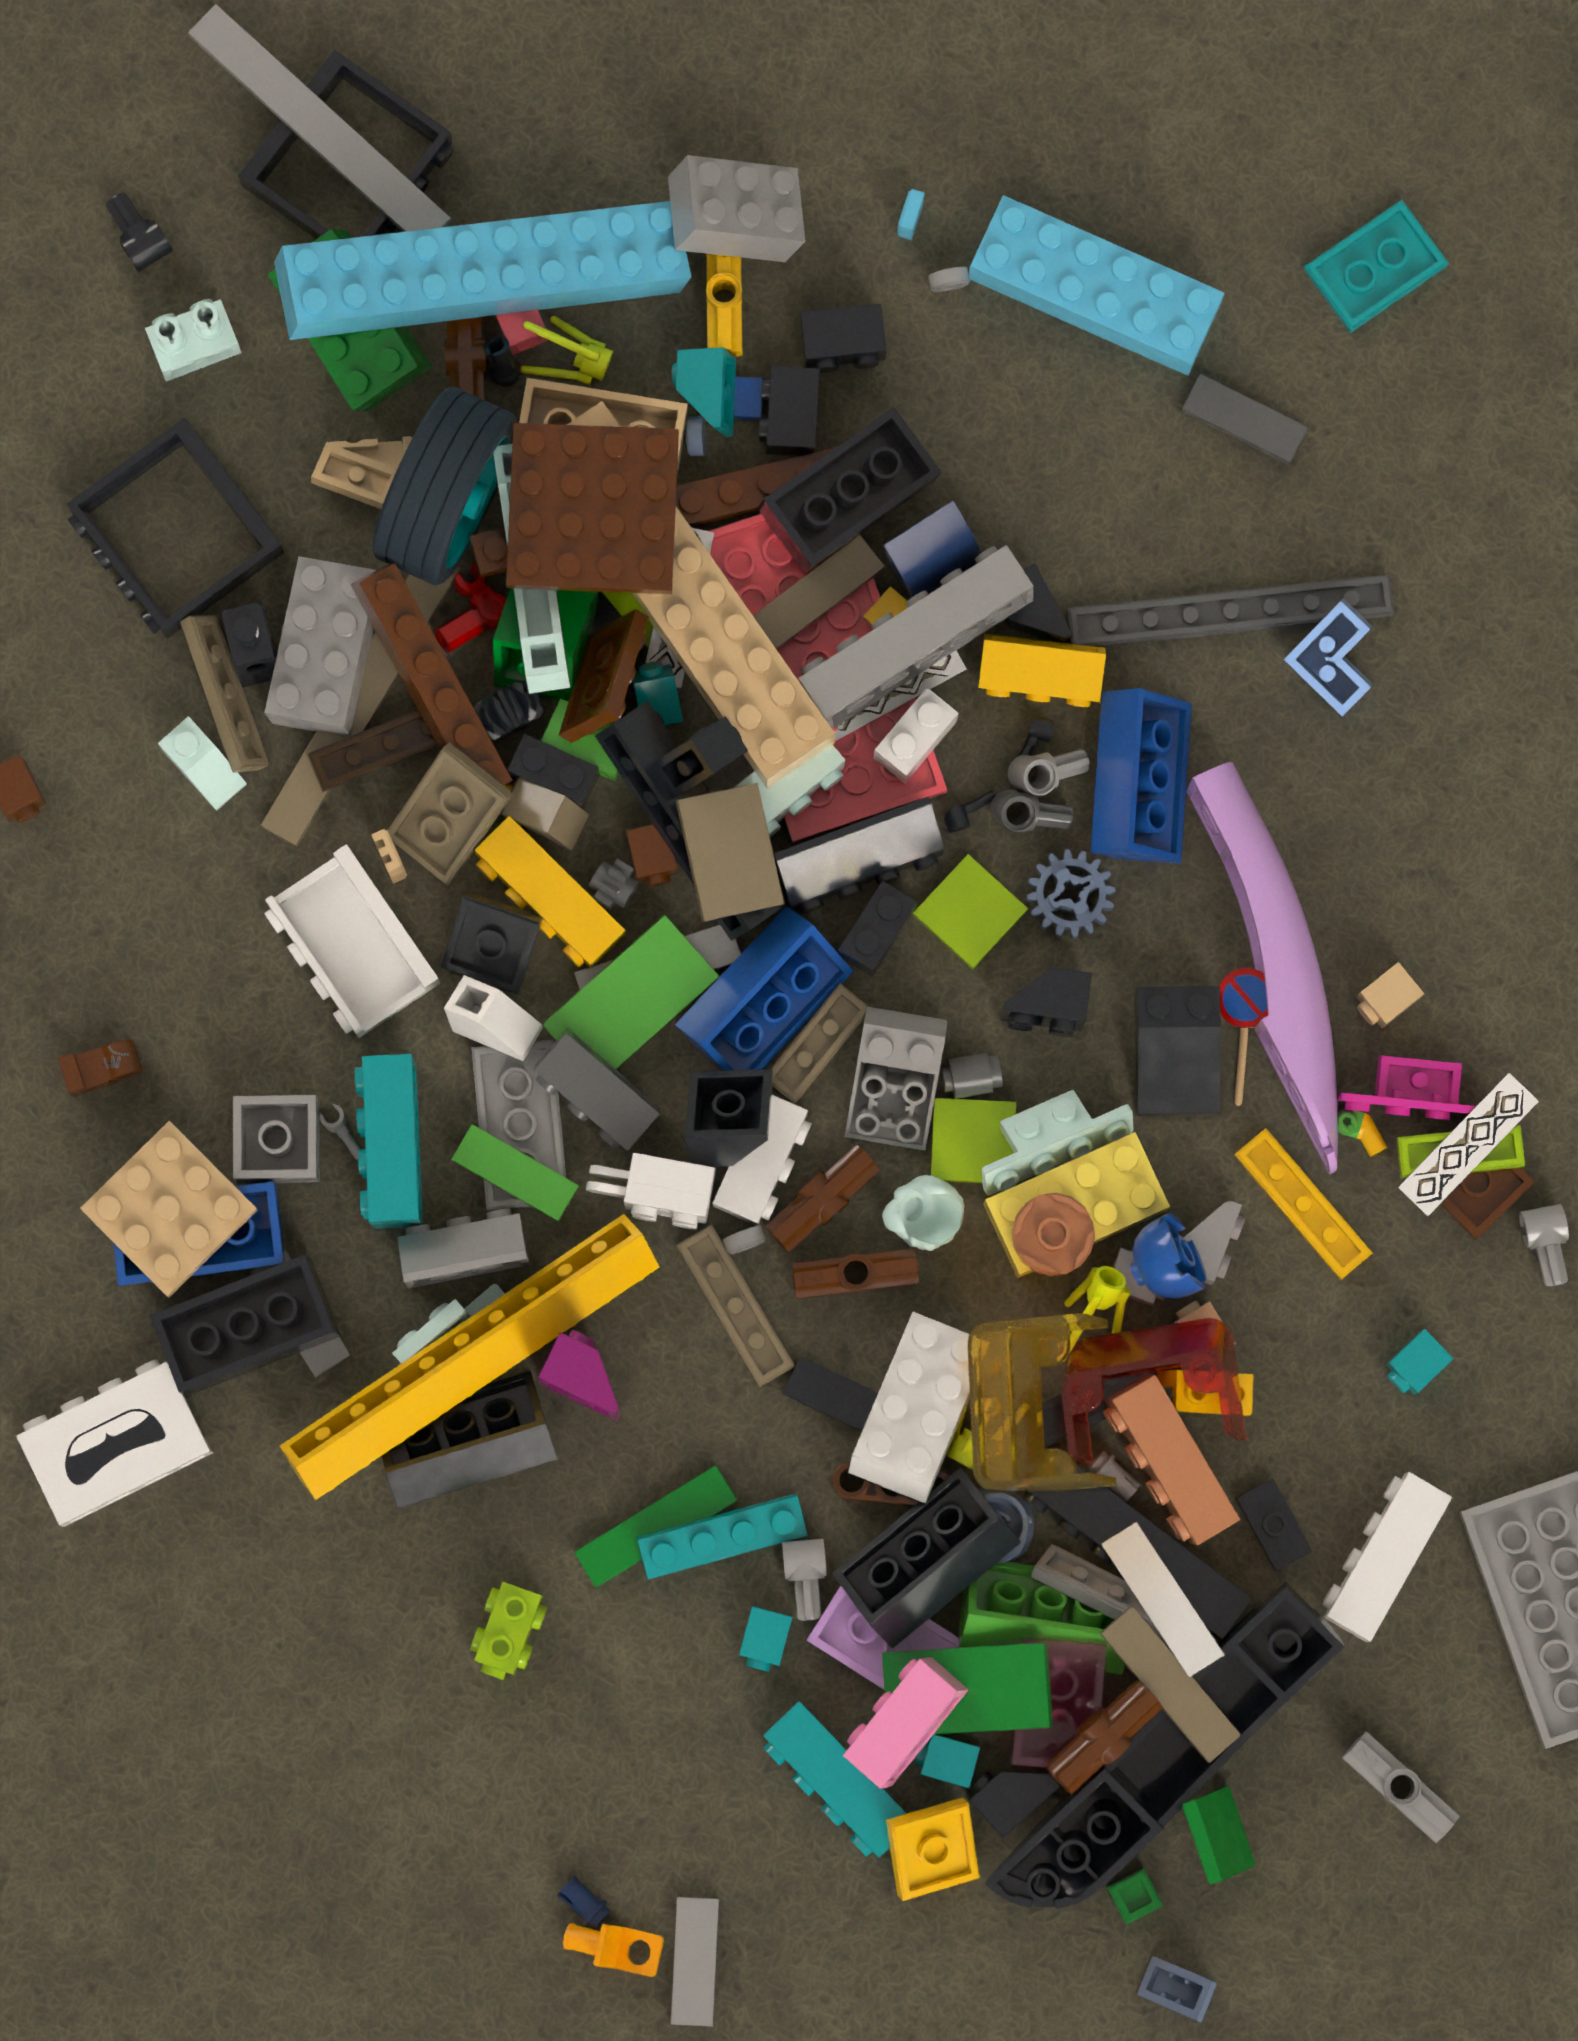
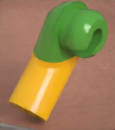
(1362, 1127)

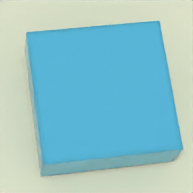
(910, 214)

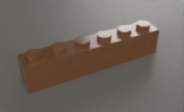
(425, 668)

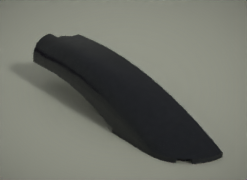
(1136, 1795)

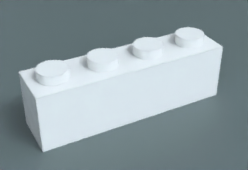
(1386, 1557)

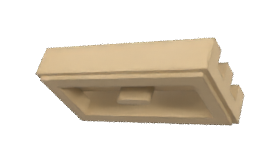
(389, 855)

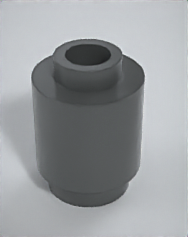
(972, 1075)

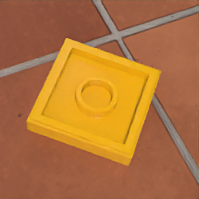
(932, 1849)

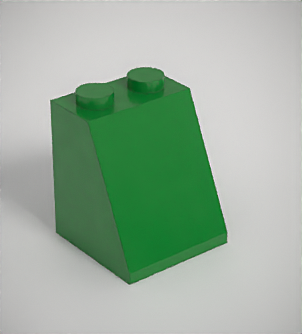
(576, 619)

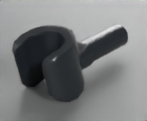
(1039, 729)
(957, 819)

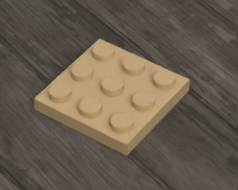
(168, 1209)

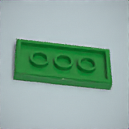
(1004, 1684)

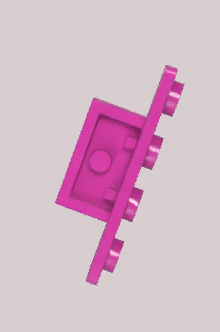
(1413, 1084)

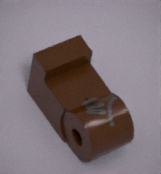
(100, 1067)

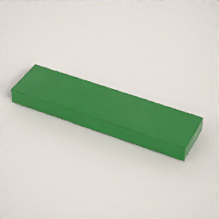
(619, 1548)

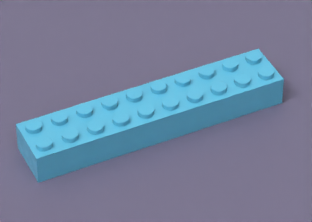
(479, 270)

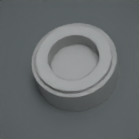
(949, 279)
(744, 1240)

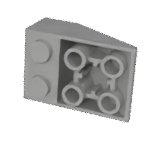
(896, 1078)

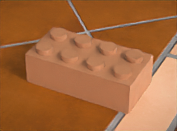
(1170, 1459)

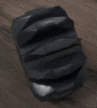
(509, 710)

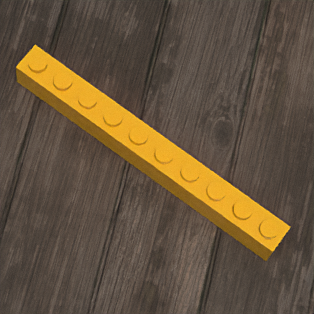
(469, 1356)

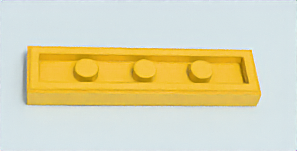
(1303, 1204)

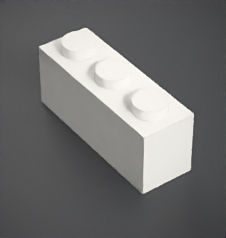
(751, 1182)

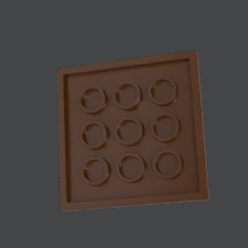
(592, 508)

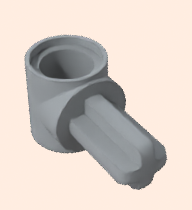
(1049, 770)
(1545, 1232)
(805, 1566)

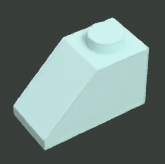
(201, 763)

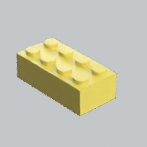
(1110, 1182)

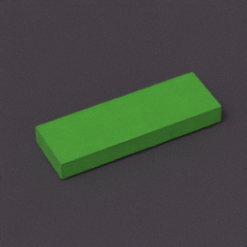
(515, 1173)

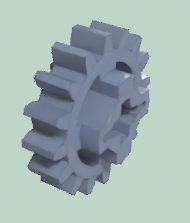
(1079, 911)

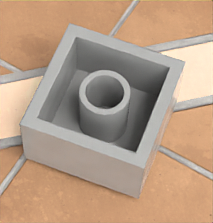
(276, 1139)

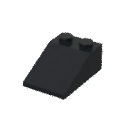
(1177, 1050)

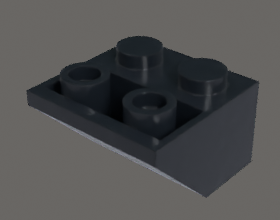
(1053, 1001)

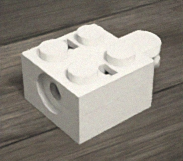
(660, 1188)

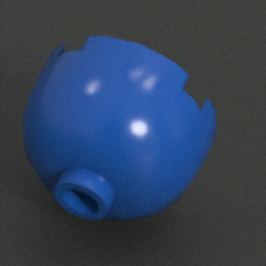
(1166, 1260)

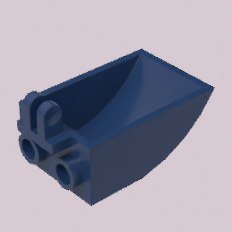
(932, 550)

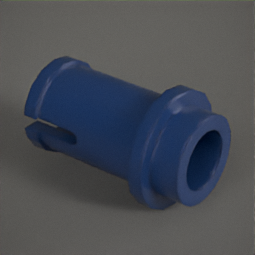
(584, 1903)

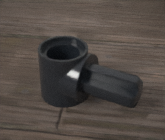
(140, 238)

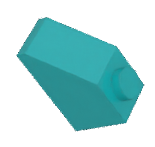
(708, 384)

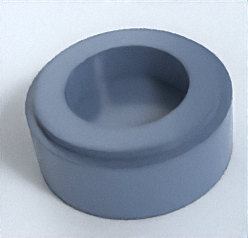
(696, 435)

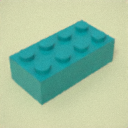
(391, 1141)

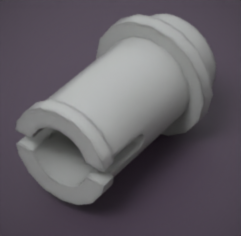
(1125, 1483)

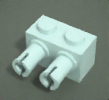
(192, 339)

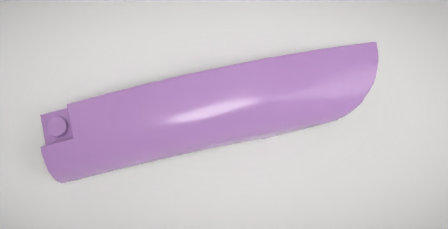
(1298, 1020)

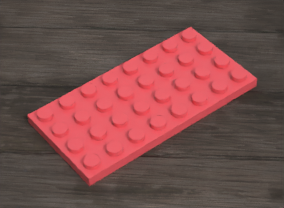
(760, 572)

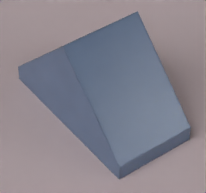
(1177, 1988)

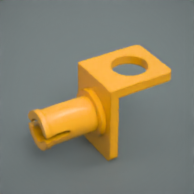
(612, 1946)

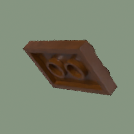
(604, 676)

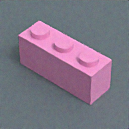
(904, 1721)

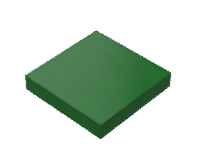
(1219, 1835)

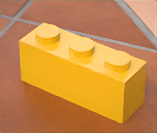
(1041, 669)

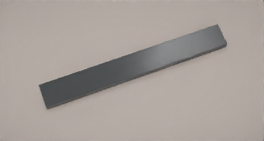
(1227, 611)

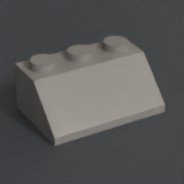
(462, 1249)

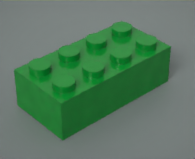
(371, 362)

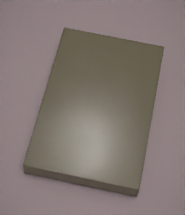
(448, 814)
(729, 852)

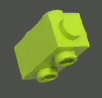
(503, 1642)

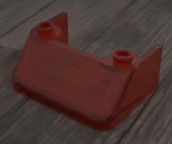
(1198, 1346)

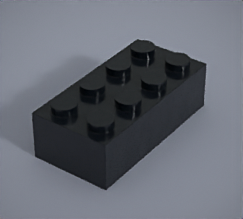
(849, 490)
(245, 1325)

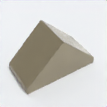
(545, 813)

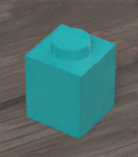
(657, 686)
(1417, 1363)
(765, 1638)
(948, 1760)

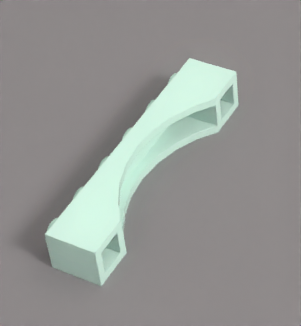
(536, 609)

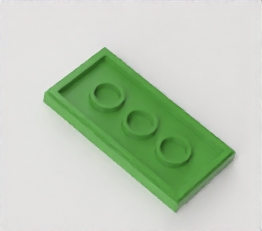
(635, 994)

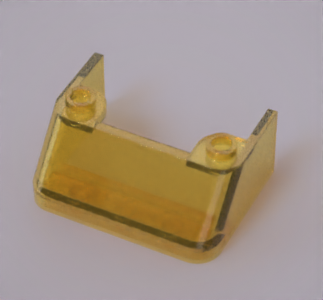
(1009, 1407)

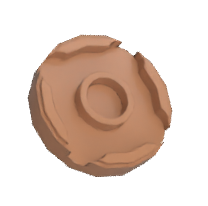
(1053, 1234)

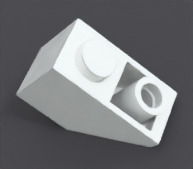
(491, 1018)

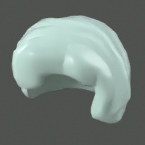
(925, 1212)

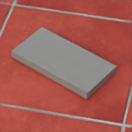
(517, 1112)

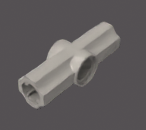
(1420, 1805)

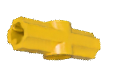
(724, 318)

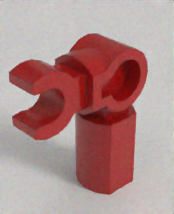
(469, 624)

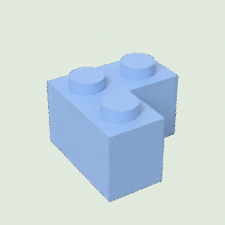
(1322, 657)

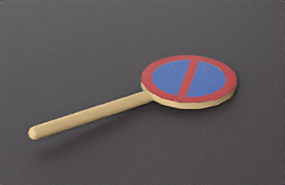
(1243, 1005)

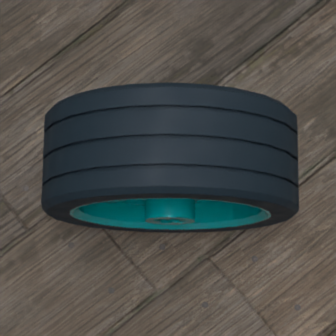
(442, 486)

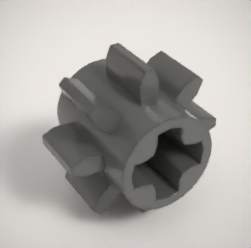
(613, 884)

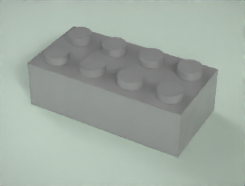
(321, 650)

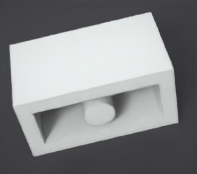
(915, 735)

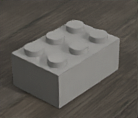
(736, 208)

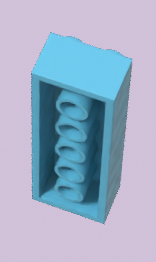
(1095, 285)

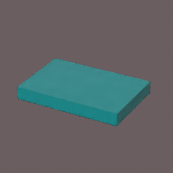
(1376, 266)

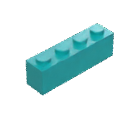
(824, 1769)

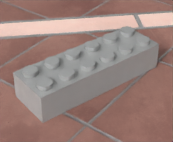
(918, 636)

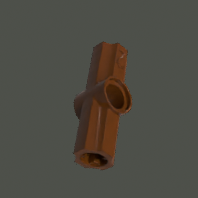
(466, 356)
(822, 1198)
(883, 1271)
(1104, 1736)

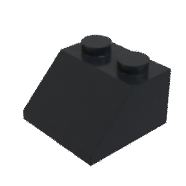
(727, 1115)

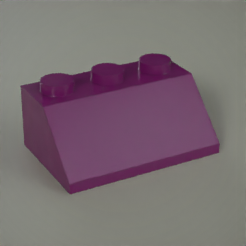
(579, 1374)

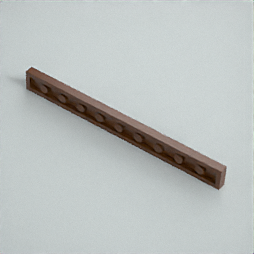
(697, 501)

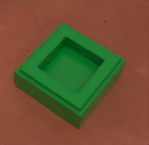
(1134, 1896)

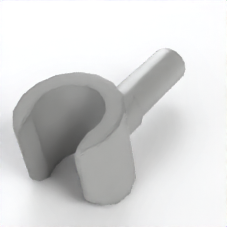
(342, 1131)

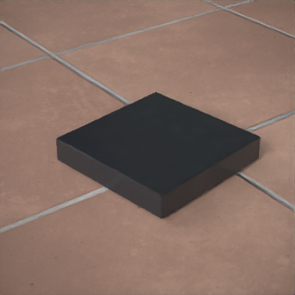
(491, 942)

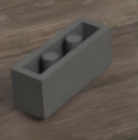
(596, 1090)

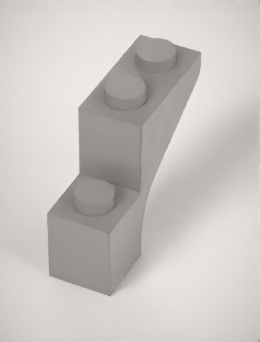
(1211, 1241)

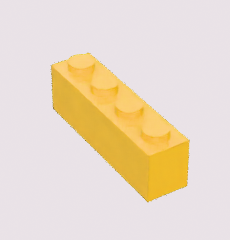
(548, 892)

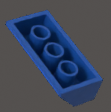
(1141, 776)
(765, 995)
(252, 1246)

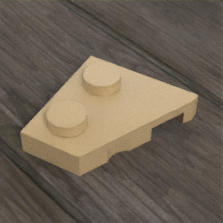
(360, 468)

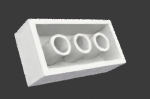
(915, 1410)

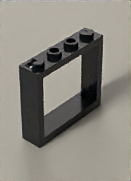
(322, 85)
(133, 468)

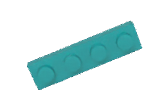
(721, 1536)

